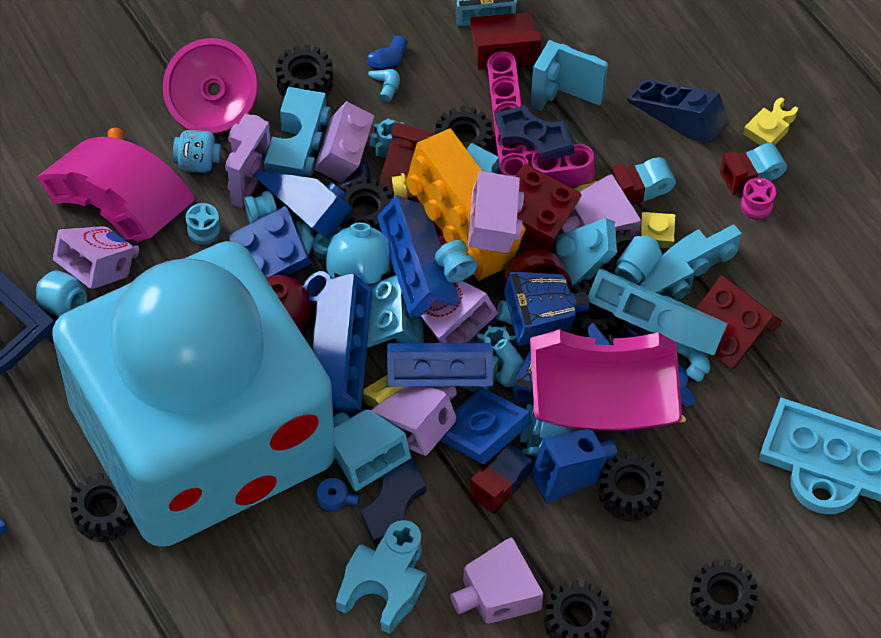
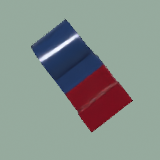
(501, 478)

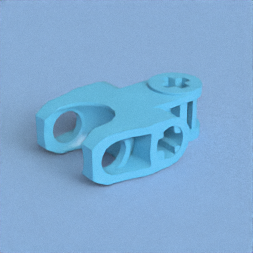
(387, 573)

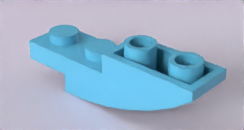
(691, 257)
(656, 312)

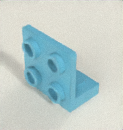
(568, 72)
(390, 316)

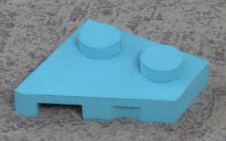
(587, 249)

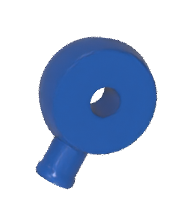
(339, 499)

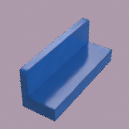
(440, 364)

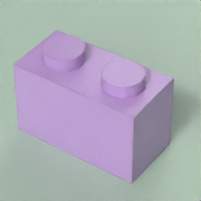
(344, 142)
(495, 211)

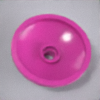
(194, 73)

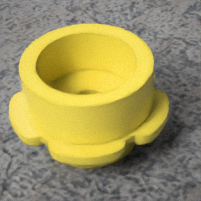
(400, 187)

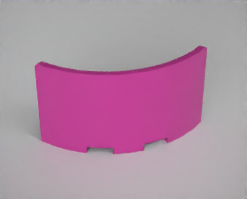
(122, 180)
(605, 385)

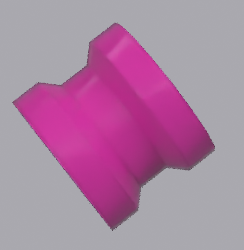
(754, 191)

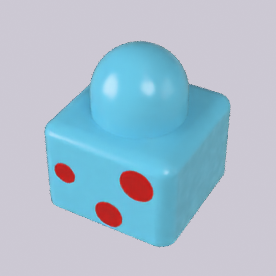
(196, 391)

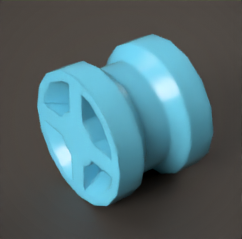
(259, 206)
(197, 217)
(456, 261)

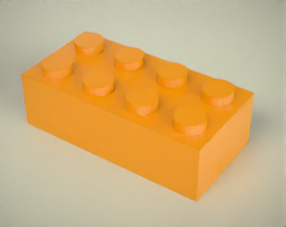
(443, 181)

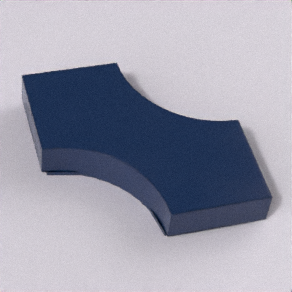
(546, 138)
(398, 491)

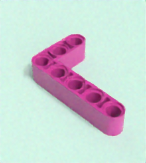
(506, 96)

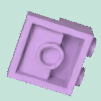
(249, 149)

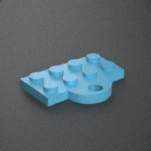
(824, 454)

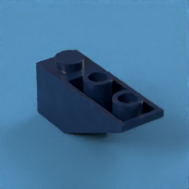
(685, 109)

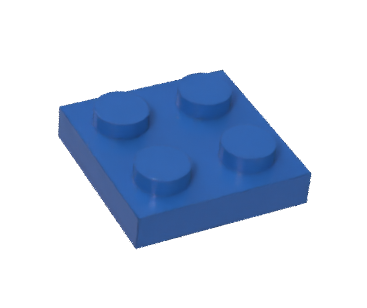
(274, 243)
(485, 425)

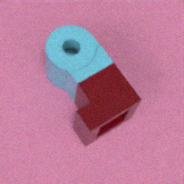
(758, 163)
(644, 180)

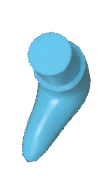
(391, 82)

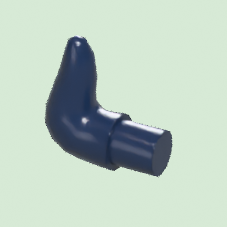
(361, 172)

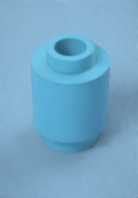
(638, 259)

